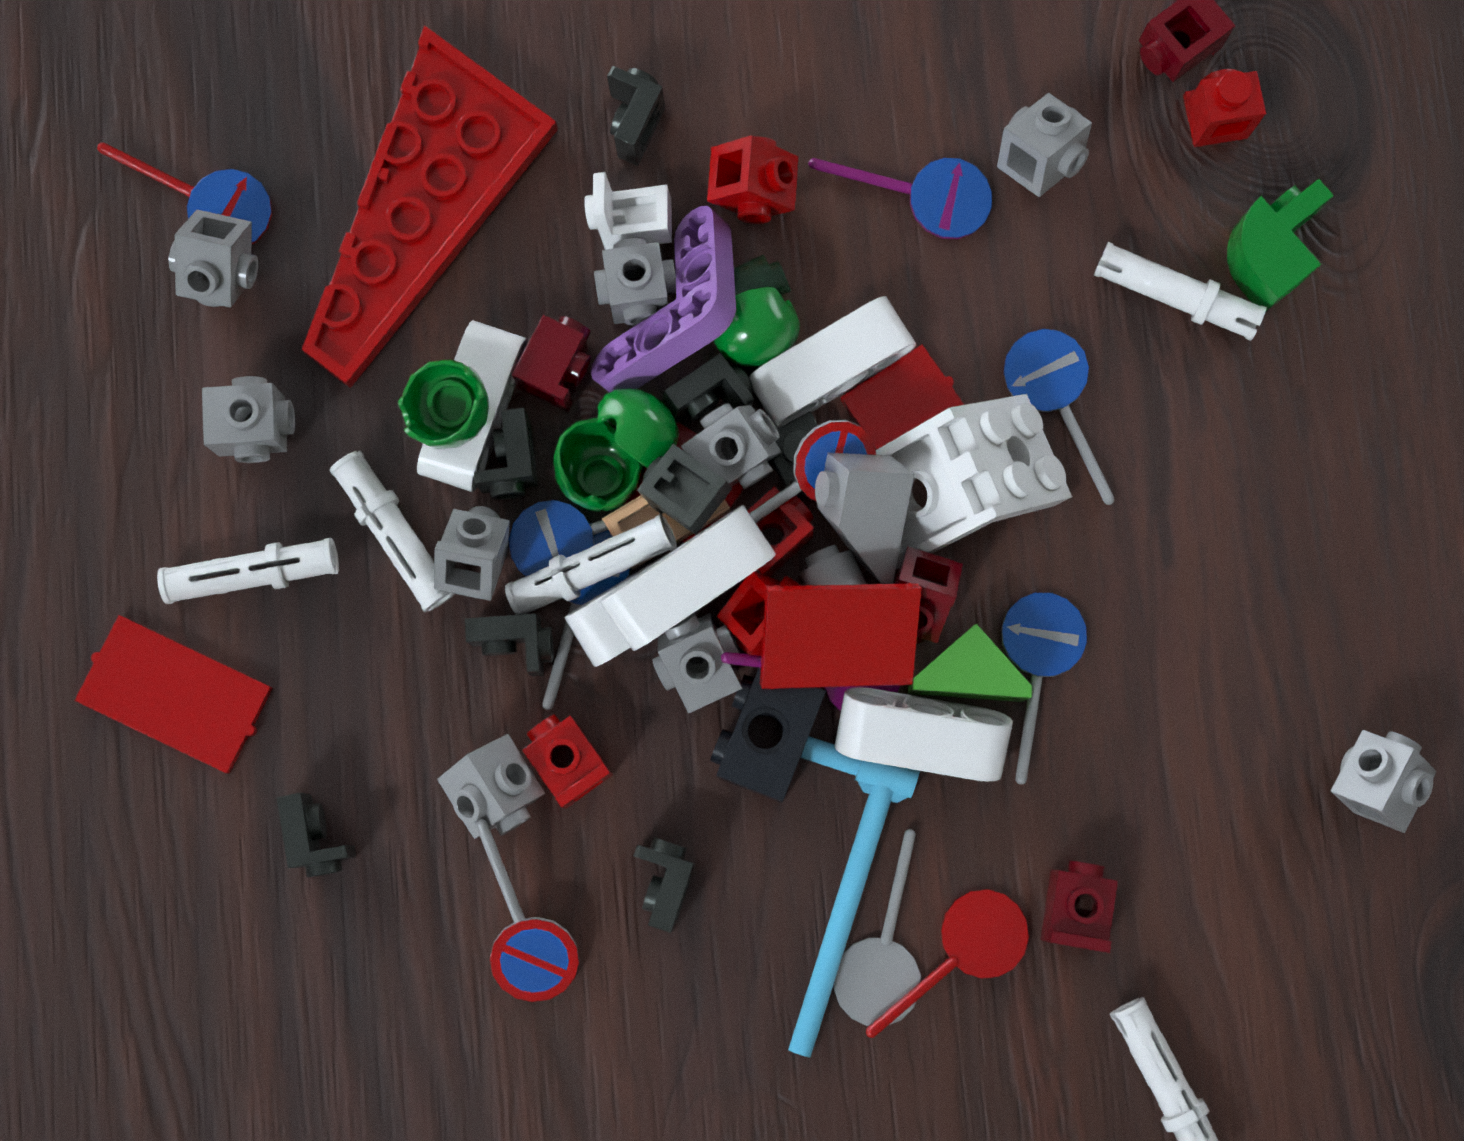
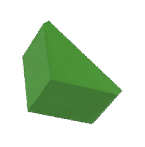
(972, 670)

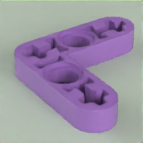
(697, 316)

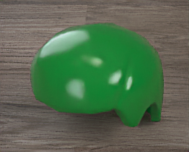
(760, 329)
(444, 404)
(642, 423)
(593, 467)

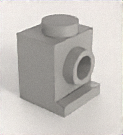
(472, 539)

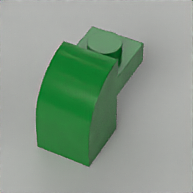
(1265, 252)

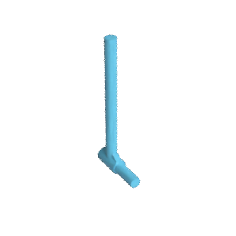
(884, 786)

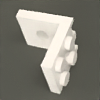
(977, 469)

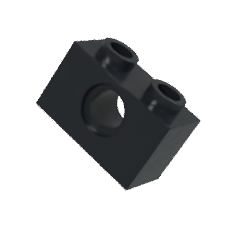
(771, 769)

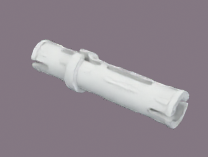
(1180, 291)
(380, 512)
(570, 575)
(183, 581)
(1181, 1109)

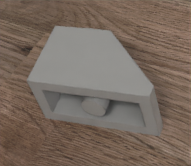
(867, 507)

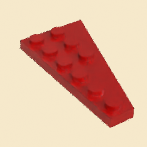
(432, 184)

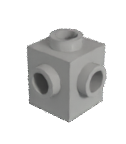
(1044, 144)
(213, 259)
(634, 300)
(247, 419)
(755, 441)
(703, 678)
(1384, 779)
(492, 786)

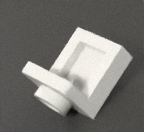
(629, 213)

